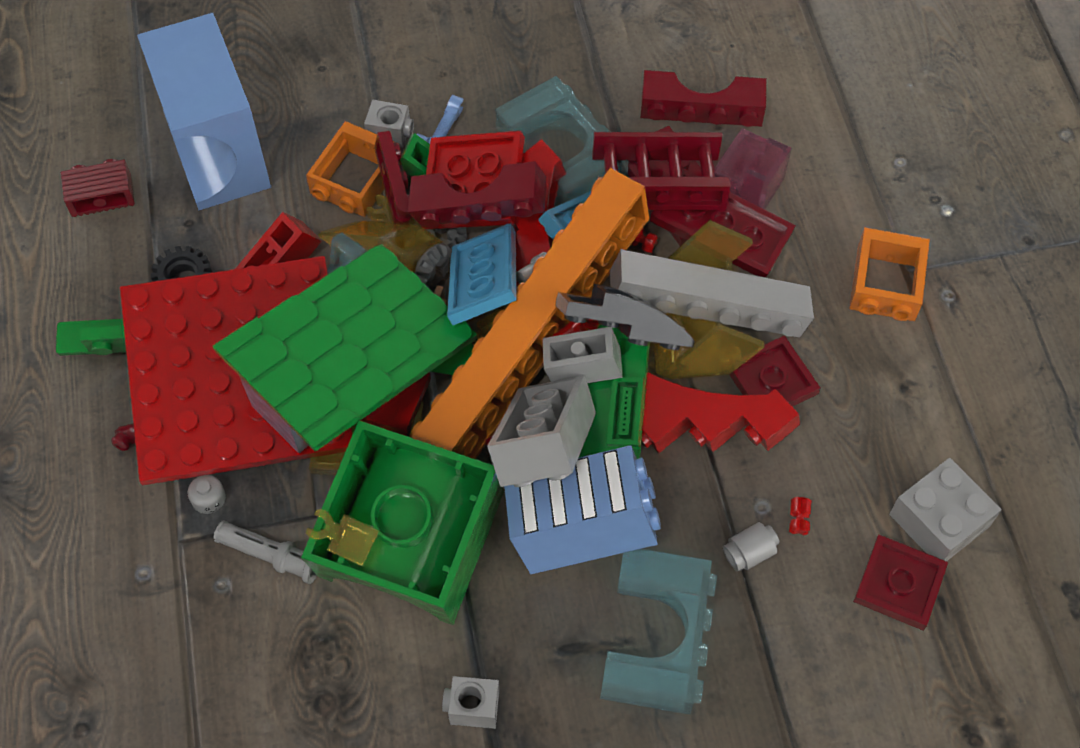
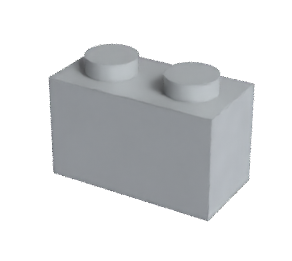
(583, 353)

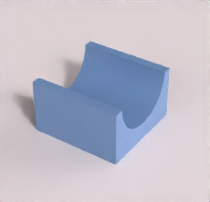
(206, 110)

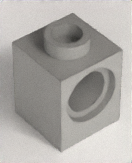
(390, 117)
(484, 714)

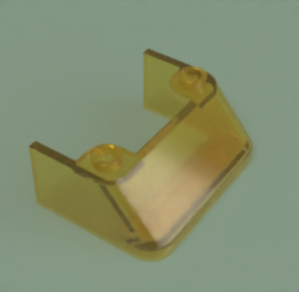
(716, 347)

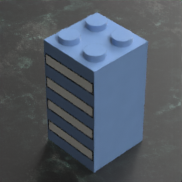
(587, 515)

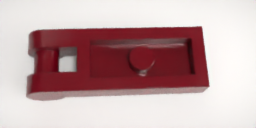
(393, 179)

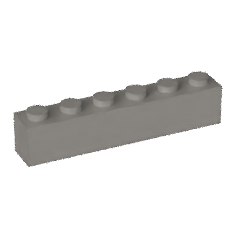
(714, 293)

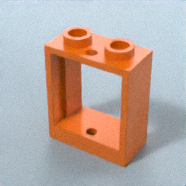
(358, 142)
(896, 249)

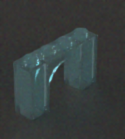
(556, 108)
(668, 680)

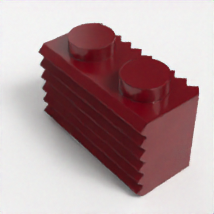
(97, 187)

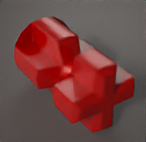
(648, 242)
(800, 510)

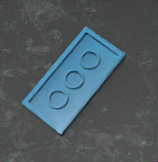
(482, 274)

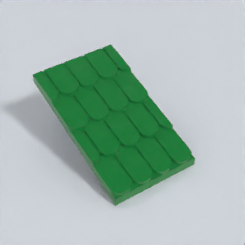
(342, 348)

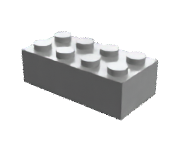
(542, 432)

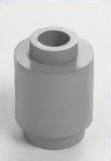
(751, 546)

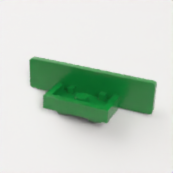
(90, 337)

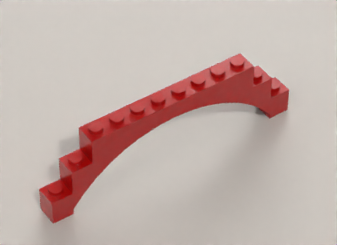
(668, 406)

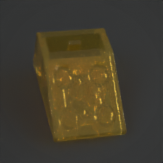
(404, 240)

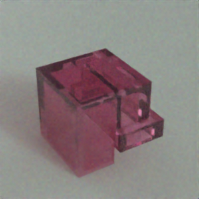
(754, 167)

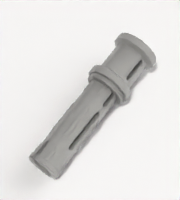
(282, 555)

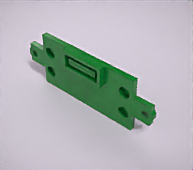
(619, 402)

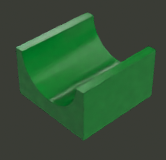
(428, 512)

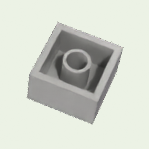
(944, 511)

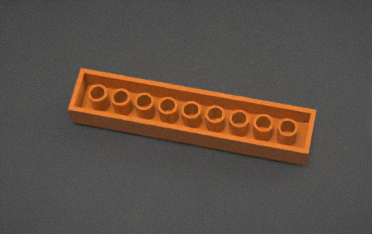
(514, 346)

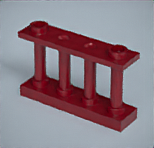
(673, 191)

